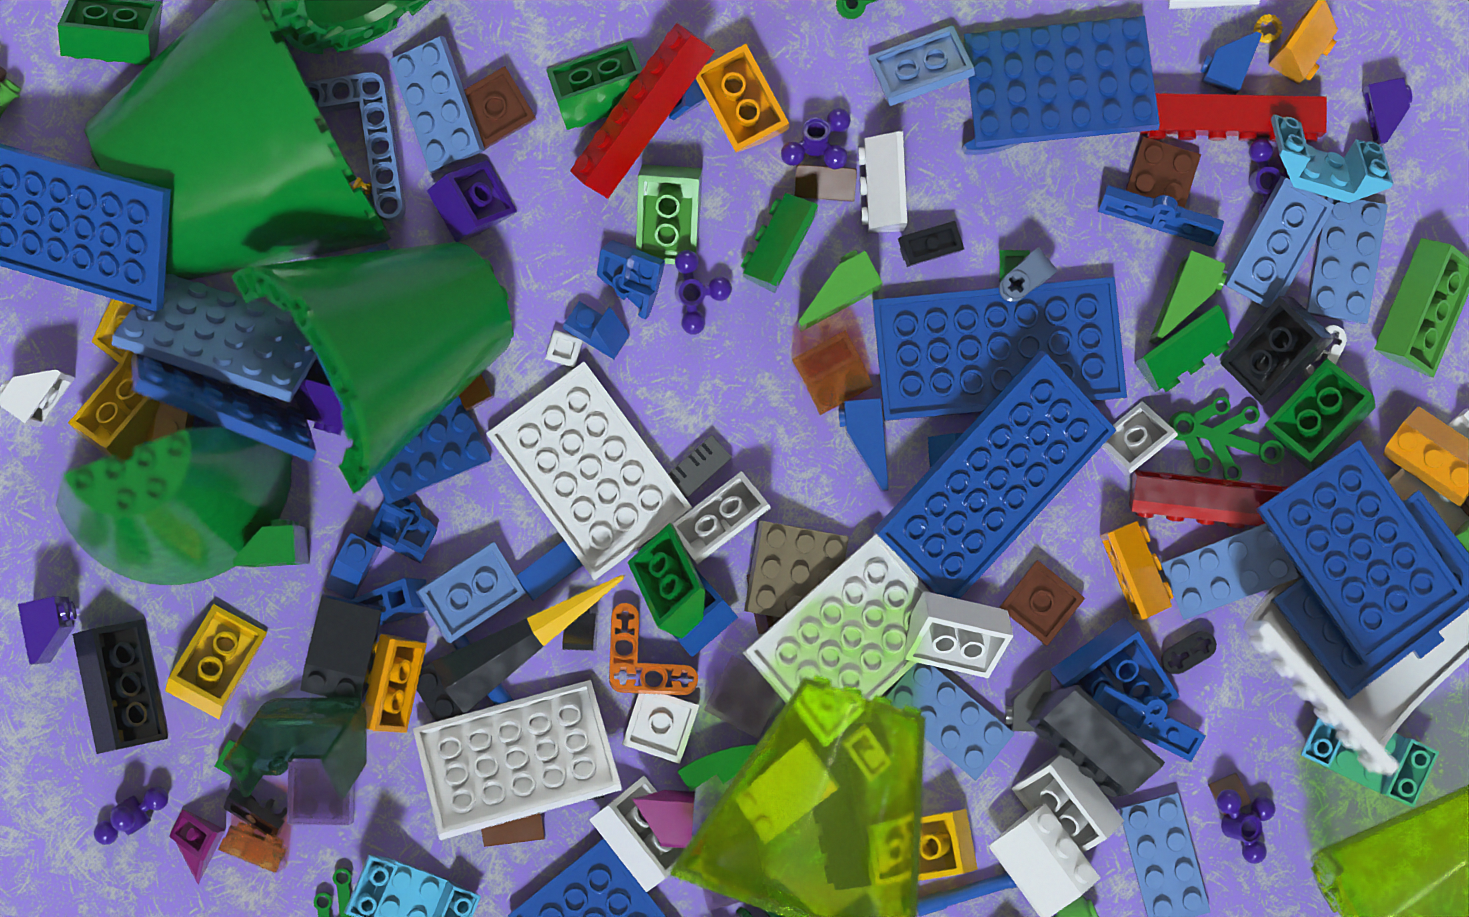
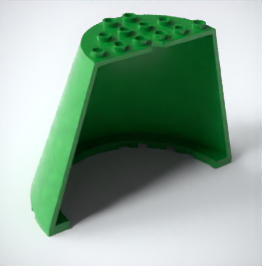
(238, 148)

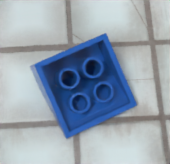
(1119, 660)

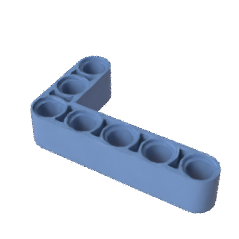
(372, 133)

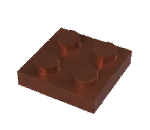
(498, 107)
(1163, 171)
(1042, 602)

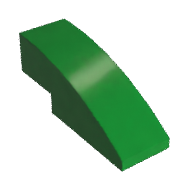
(723, 763)

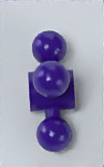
(1261, 152)
(834, 155)
(718, 288)
(130, 815)
(1243, 825)

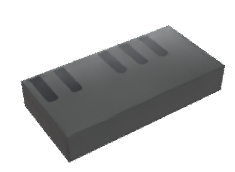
(699, 466)

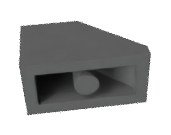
(1026, 700)

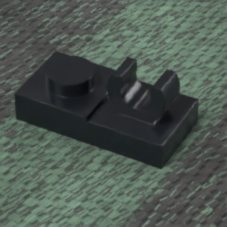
(930, 244)
(255, 815)

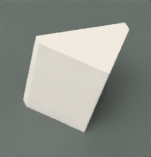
(1137, 438)

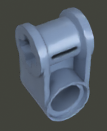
(1029, 273)

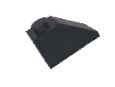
(581, 633)

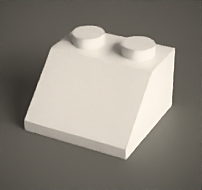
(34, 395)

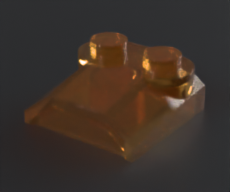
(259, 850)

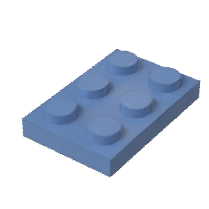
(921, 65)
(470, 592)

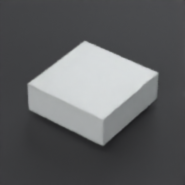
(564, 349)

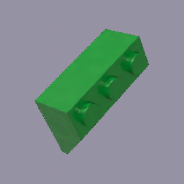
(110, 30)
(594, 83)
(779, 241)
(1186, 350)
(1321, 415)
(276, 546)
(669, 583)

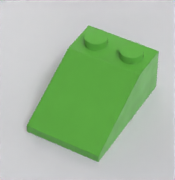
(668, 210)
(849, 283)
(1193, 284)

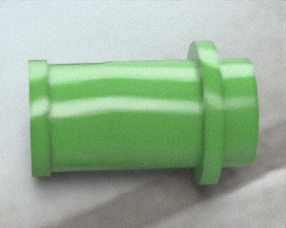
(8, 92)

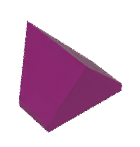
(669, 816)
(196, 841)

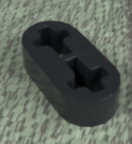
(1192, 658)

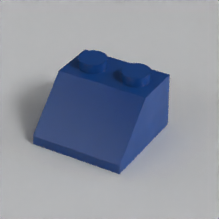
(716, 618)

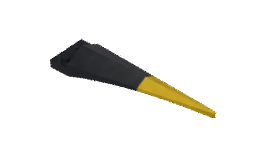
(469, 674)

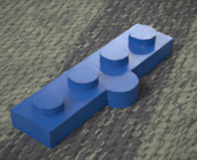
(1161, 215)
(1150, 721)

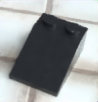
(1277, 349)
(341, 648)

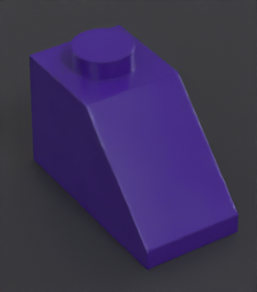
(1386, 106)

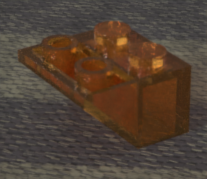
(832, 372)

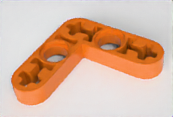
(630, 662)

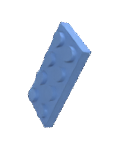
(437, 104)
(1278, 243)
(1347, 261)
(1228, 571)
(953, 719)
(1164, 858)

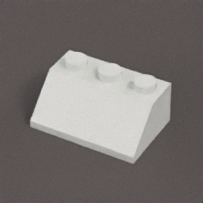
(883, 183)
(720, 517)
(957, 634)
(1072, 799)
(633, 838)
(1044, 861)

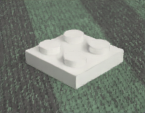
(661, 725)

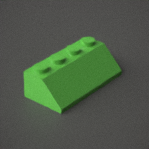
(1426, 307)

